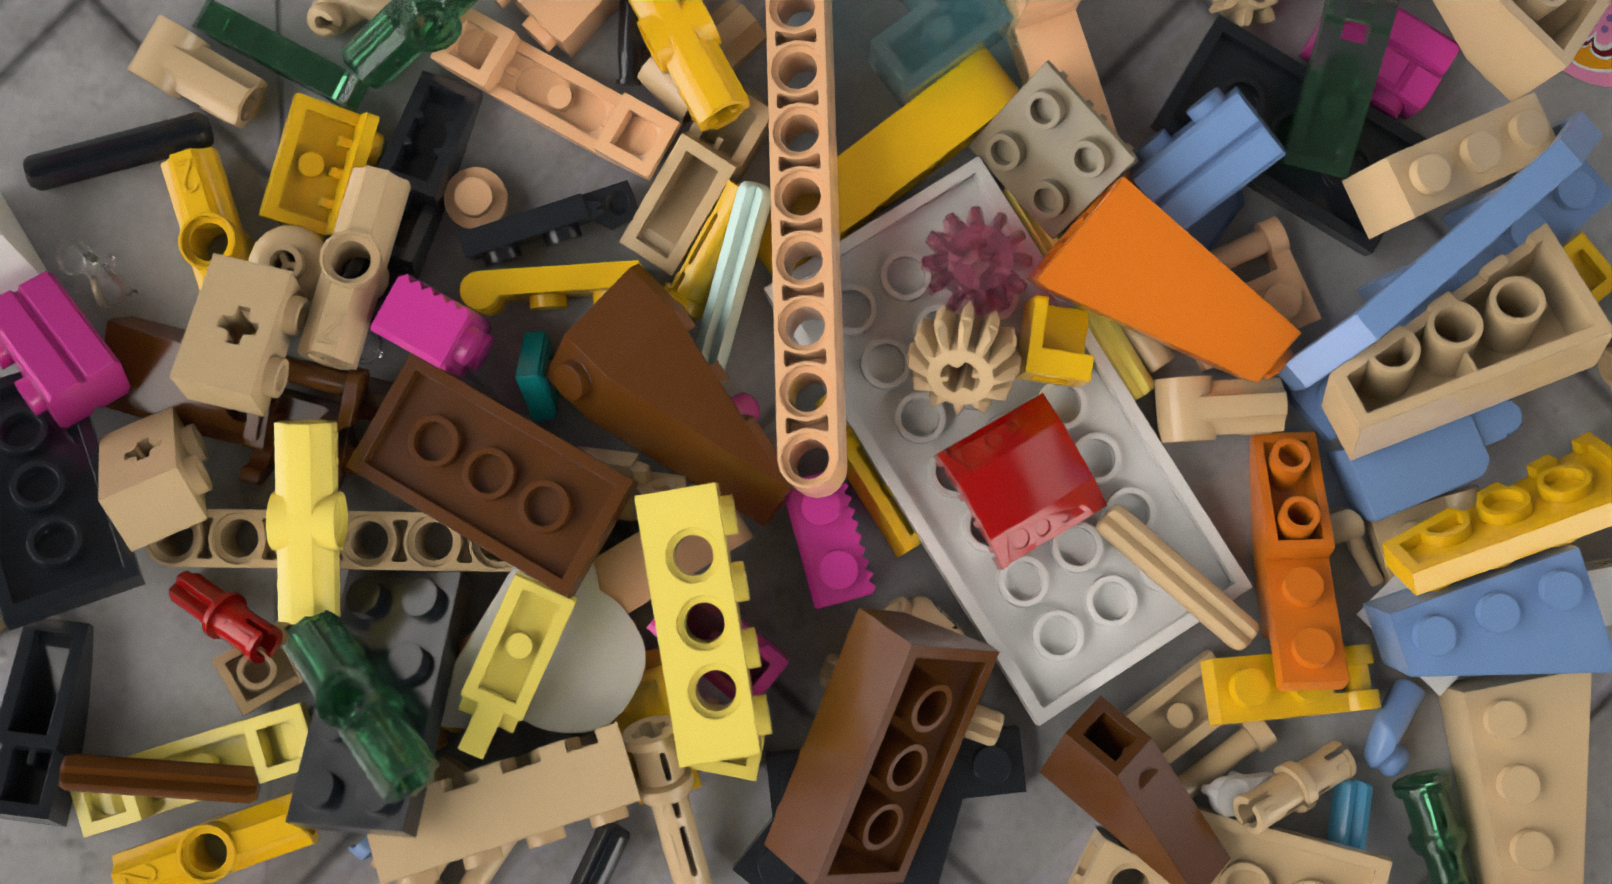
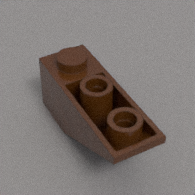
(1135, 795)

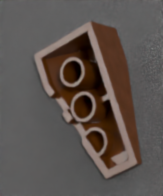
(650, 386)

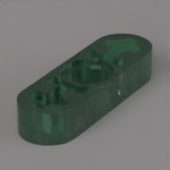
(280, 55)

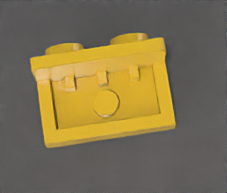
(316, 163)

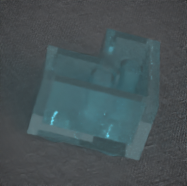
(934, 41)

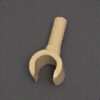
(1350, 528)

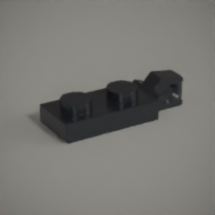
(555, 222)

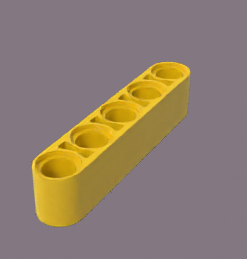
(910, 145)

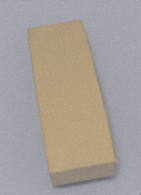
(692, 184)

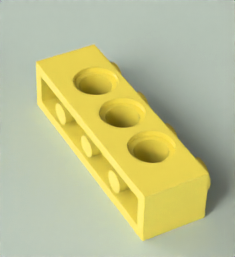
(700, 729)

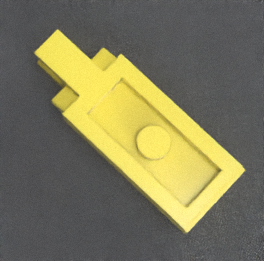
(512, 660)

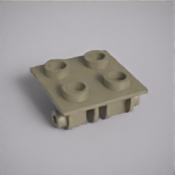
(1052, 150)

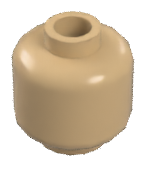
(290, 244)

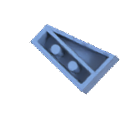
(1498, 622)

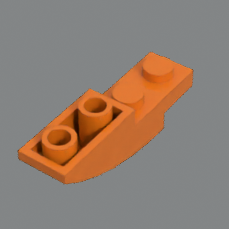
(1292, 562)

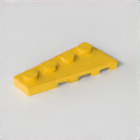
(1509, 522)

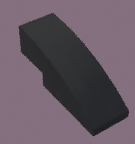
(44, 719)

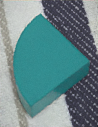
(531, 378)

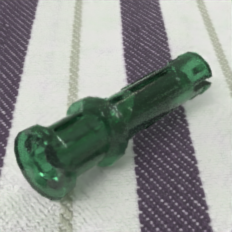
(1434, 825)

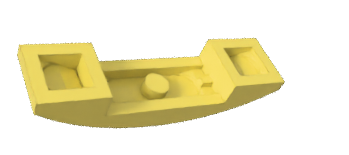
(266, 741)

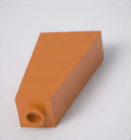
(1159, 281)

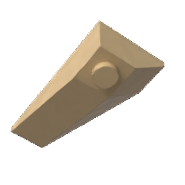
(1520, 40)

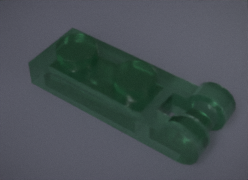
(1338, 86)

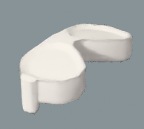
(1225, 788)

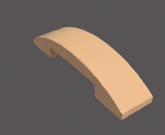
(558, 96)

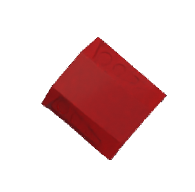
(1022, 480)

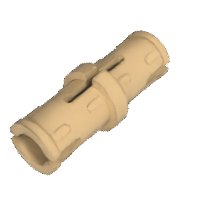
(1294, 787)

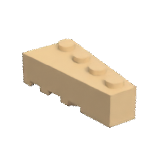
(510, 802)

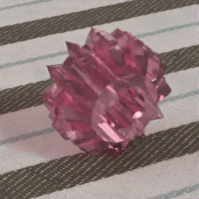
(991, 247)

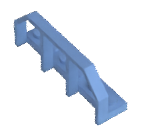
(1551, 189)

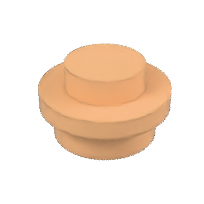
(475, 197)

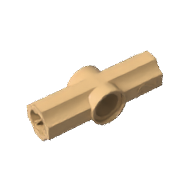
(344, 306)

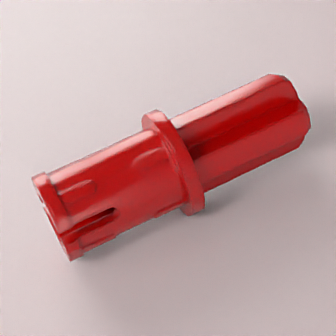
(226, 616)

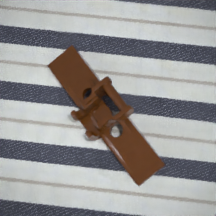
(148, 355)

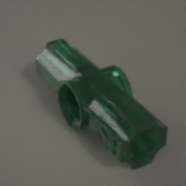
(401, 35)
(380, 731)

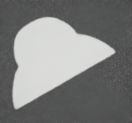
(588, 674)

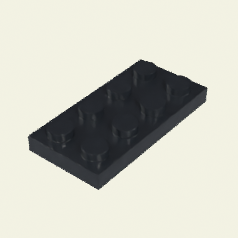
(1272, 85)
(53, 530)
(411, 636)

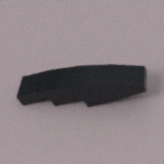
(427, 153)

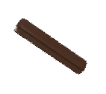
(159, 778)

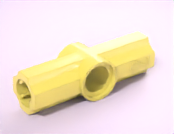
(307, 518)

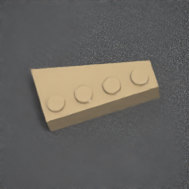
(1486, 342)
(1522, 773)

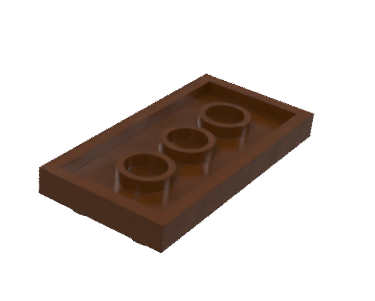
(492, 475)

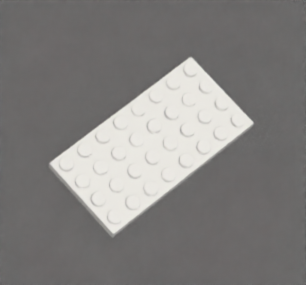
(1074, 604)

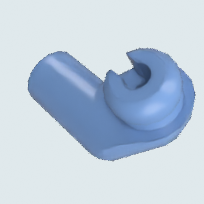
(1389, 726)

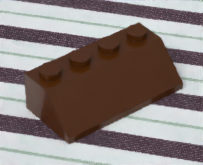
(879, 749)

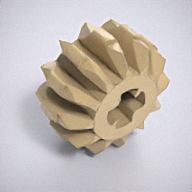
(964, 358)

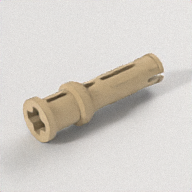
(666, 791)

